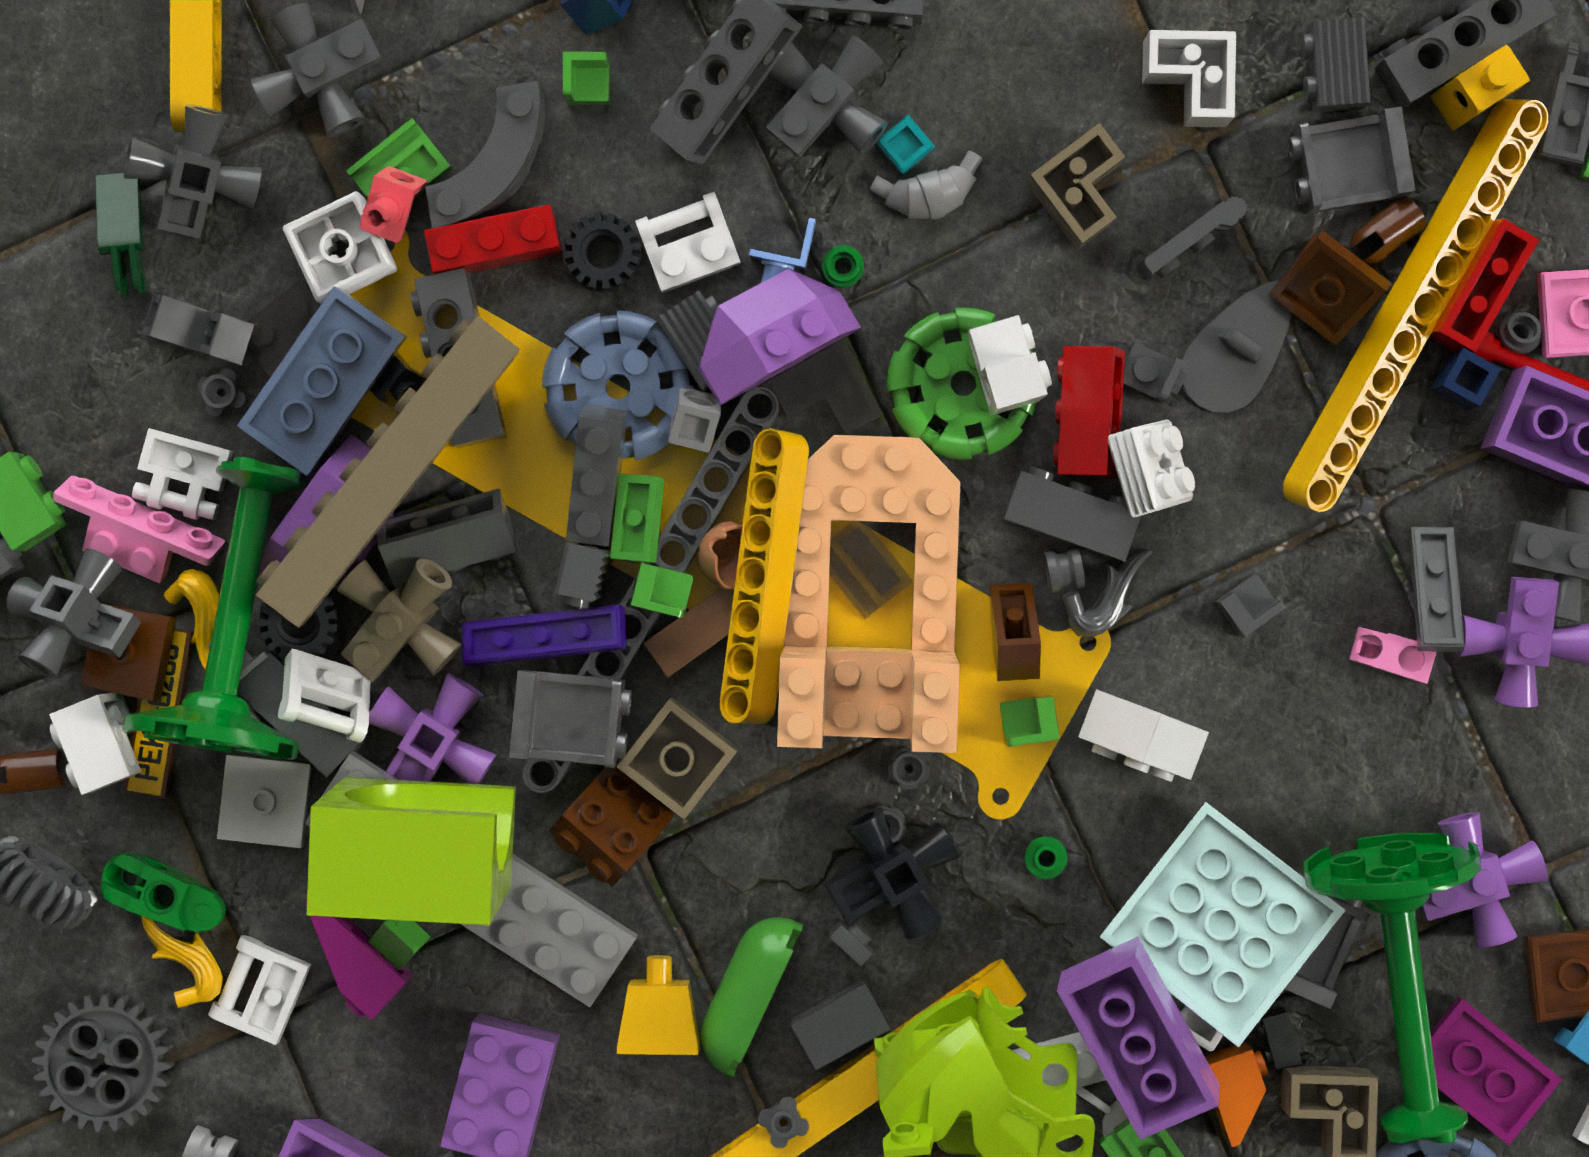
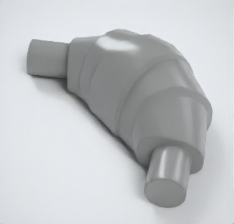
(930, 193)

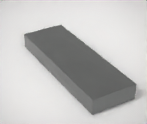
(1436, 589)

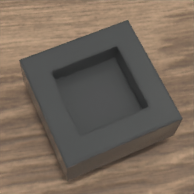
(852, 941)

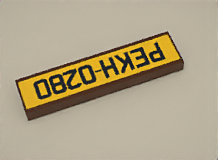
(155, 756)

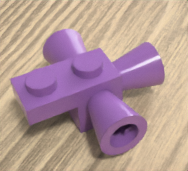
(1526, 639)
(432, 734)
(1488, 885)

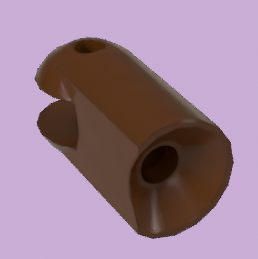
(1393, 227)
(31, 771)

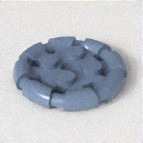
(611, 361)

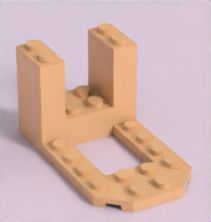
(868, 688)

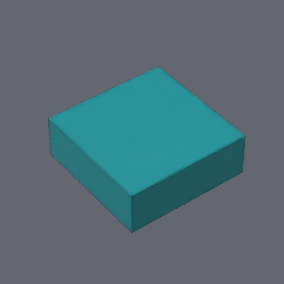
(905, 145)

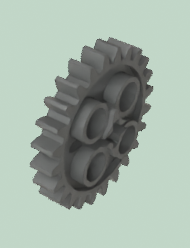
(94, 1099)

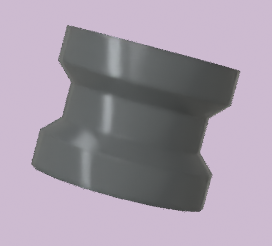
(1064, 569)

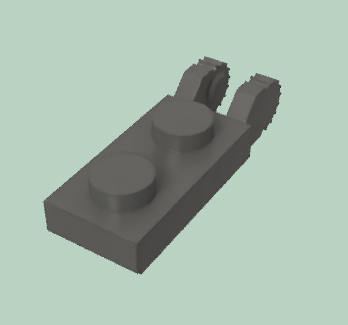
(1568, 113)
(1195, 237)

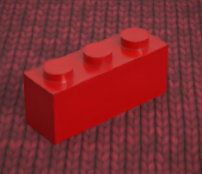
(494, 241)
(1484, 287)
(1088, 410)

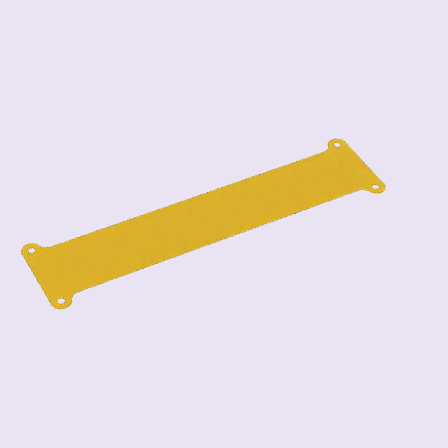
(536, 480)

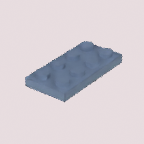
(322, 381)

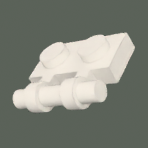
(185, 461)

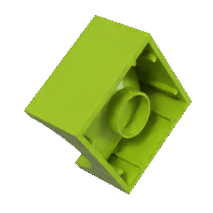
(411, 851)

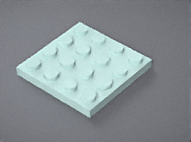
(1224, 923)

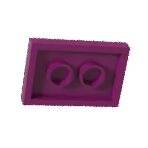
(1488, 1071)

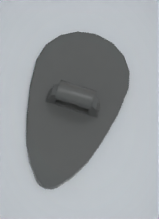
(1236, 352)

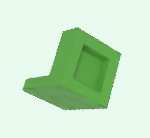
(586, 78)
(662, 590)
(1029, 720)
(399, 941)

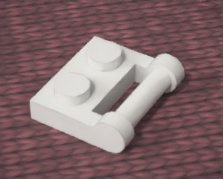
(691, 256)
(327, 684)
(271, 996)

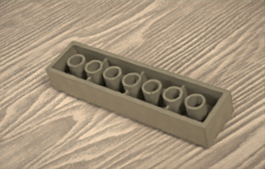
(387, 472)

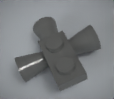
(318, 68)
(825, 99)
(192, 173)
(1559, 552)
(72, 614)

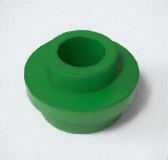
(842, 252)
(1039, 845)

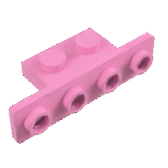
(134, 533)

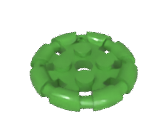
(937, 391)

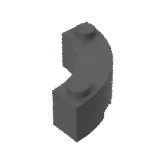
(500, 164)

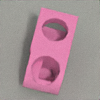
(1392, 655)

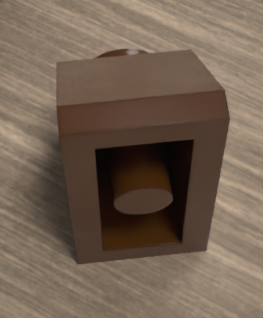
(1015, 632)

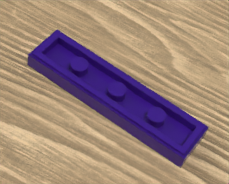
(543, 635)

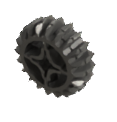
(44, 884)

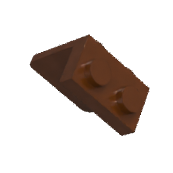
(611, 824)

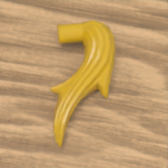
(204, 598)
(194, 957)

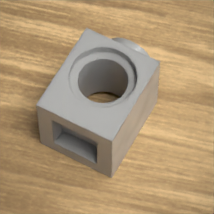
(694, 420)

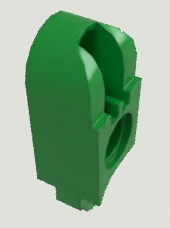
(194, 904)

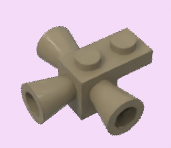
(398, 618)

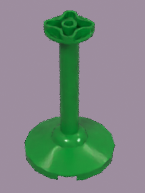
(215, 715)
(1394, 879)

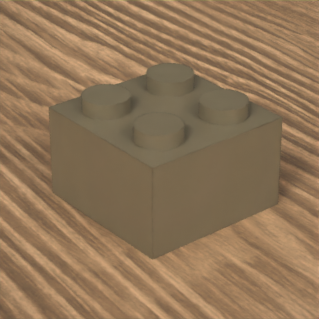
(677, 758)

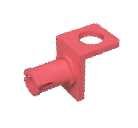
(390, 203)

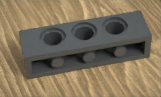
(858, 13)
(1410, 81)
(723, 102)
(456, 291)

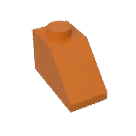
(1241, 1088)

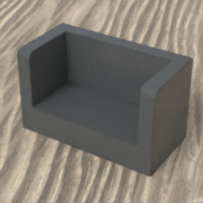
(840, 1024)

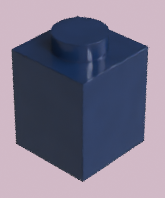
(1465, 379)

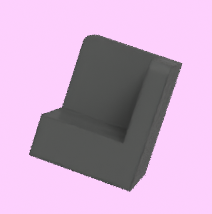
(1248, 606)

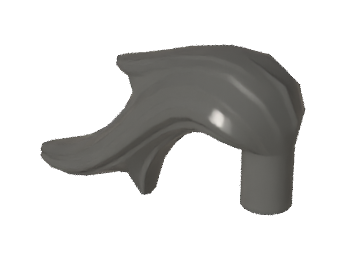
(1110, 605)

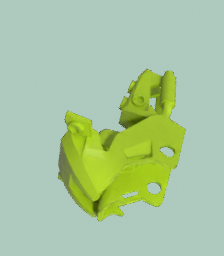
(963, 1087)

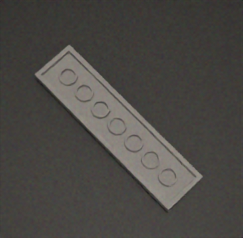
(541, 921)

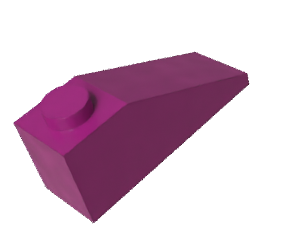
(357, 966)

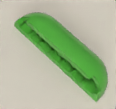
(746, 991)

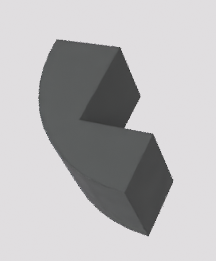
(197, 329)

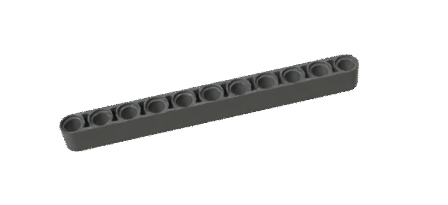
(677, 531)

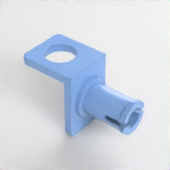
(776, 263)

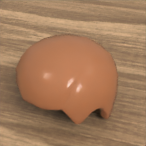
(720, 554)

